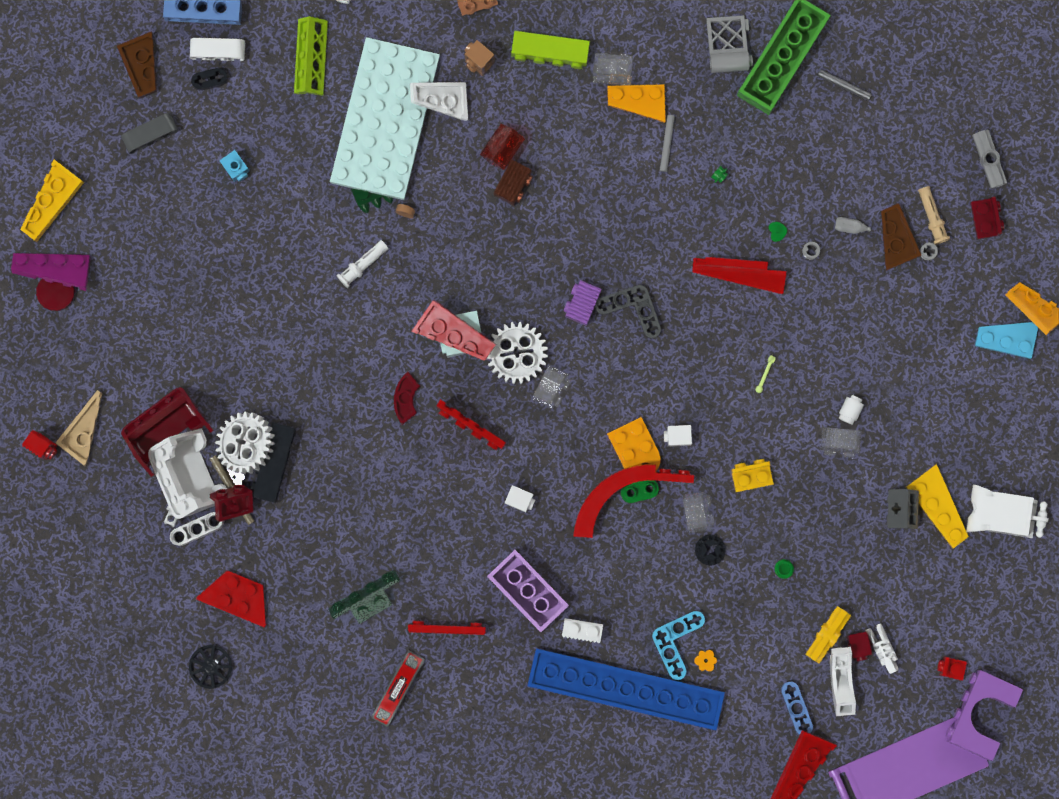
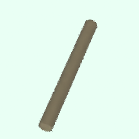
(227, 482)

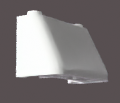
(183, 473)

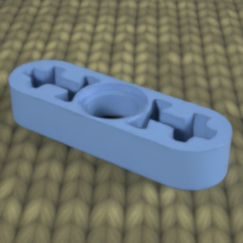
(786, 696)

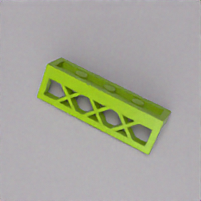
(306, 55)

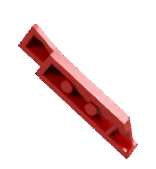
(741, 272)

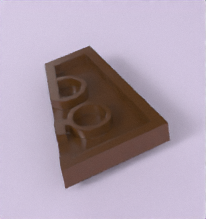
(140, 63)
(897, 238)

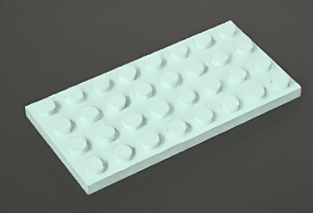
(381, 121)

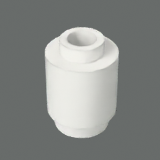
(851, 409)

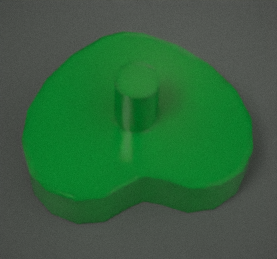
(777, 231)

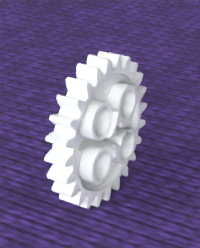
(519, 370)
(258, 446)

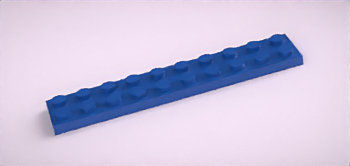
(626, 689)

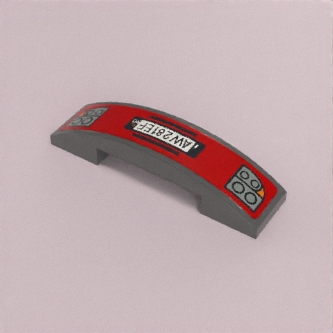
(397, 688)

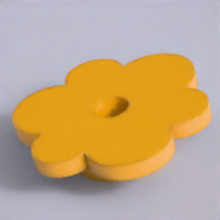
(709, 665)

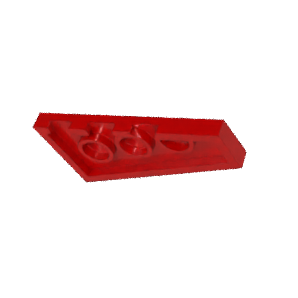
(804, 760)

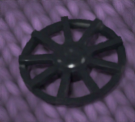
(210, 666)

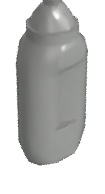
(850, 225)

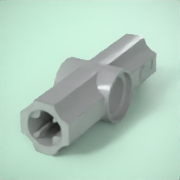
(992, 170)

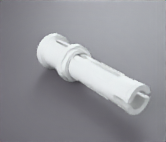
(355, 269)

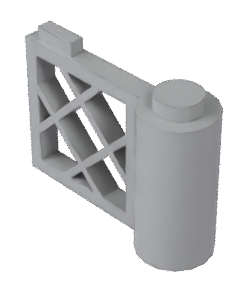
(729, 59)

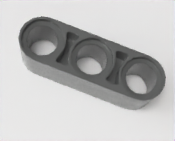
(149, 132)

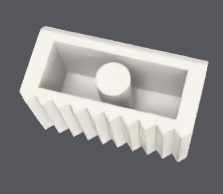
(582, 630)

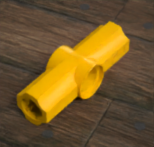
(828, 634)

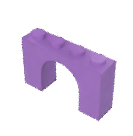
(963, 732)

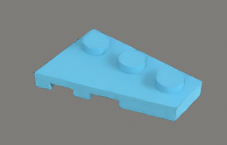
(1009, 338)

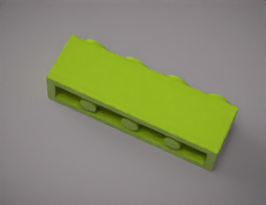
(550, 49)

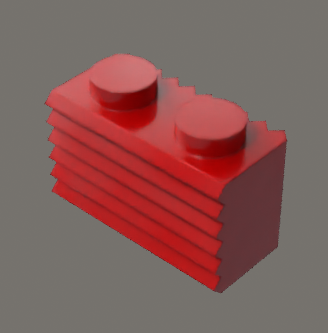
(40, 445)

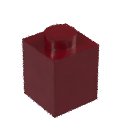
(859, 645)

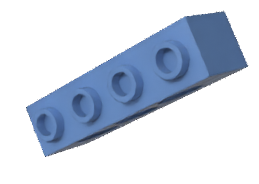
(230, 16)

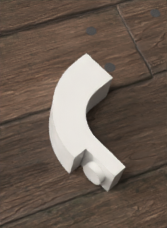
(841, 681)

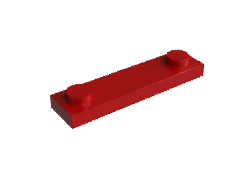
(474, 629)

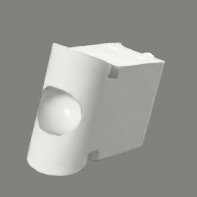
(1006, 513)

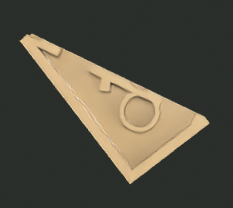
(79, 434)

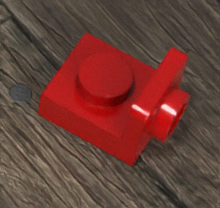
(952, 668)

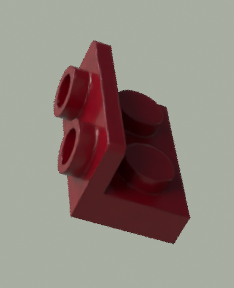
(986, 218)
(232, 502)

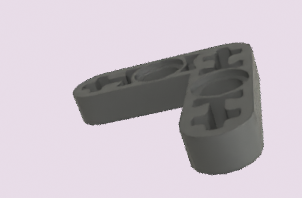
(638, 303)

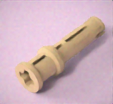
(936, 223)

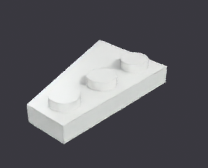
(442, 97)

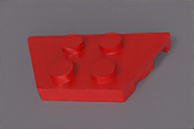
(237, 596)

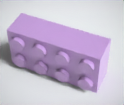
(527, 590)

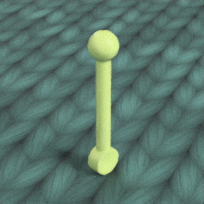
(771, 359)

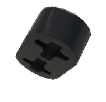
(208, 74)

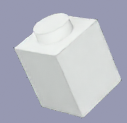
(678, 435)
(520, 499)

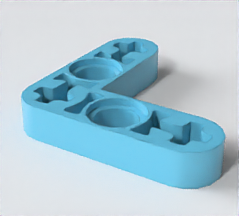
(671, 635)

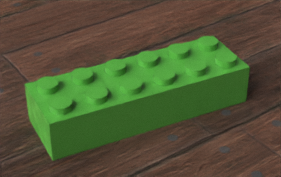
(783, 55)

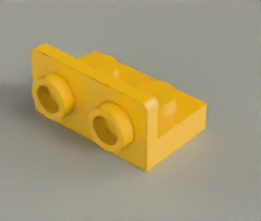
(752, 476)

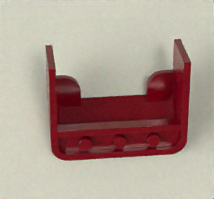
(161, 421)

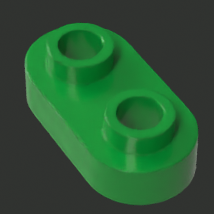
(639, 491)

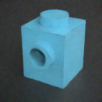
(235, 166)

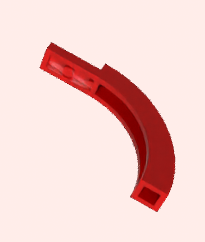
(605, 489)

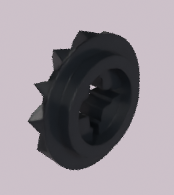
(710, 540)

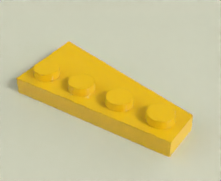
(55, 194)
(939, 506)

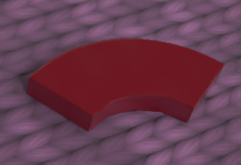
(404, 397)

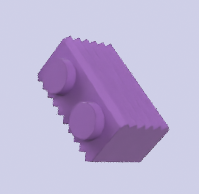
(582, 303)

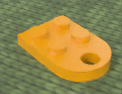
(634, 444)

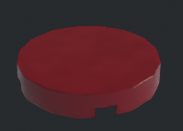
(54, 295)

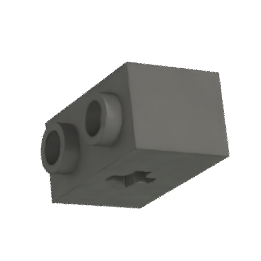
(902, 508)

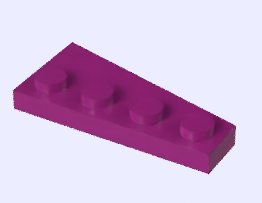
(60, 268)

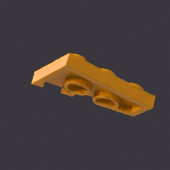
(639, 99)
(1039, 311)

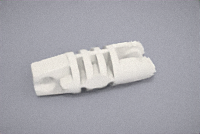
(883, 649)

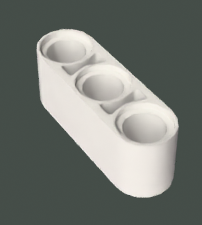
(217, 49)
(187, 529)

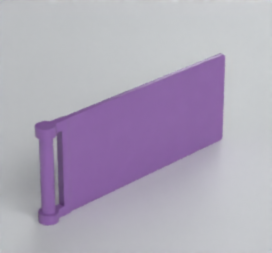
(909, 767)

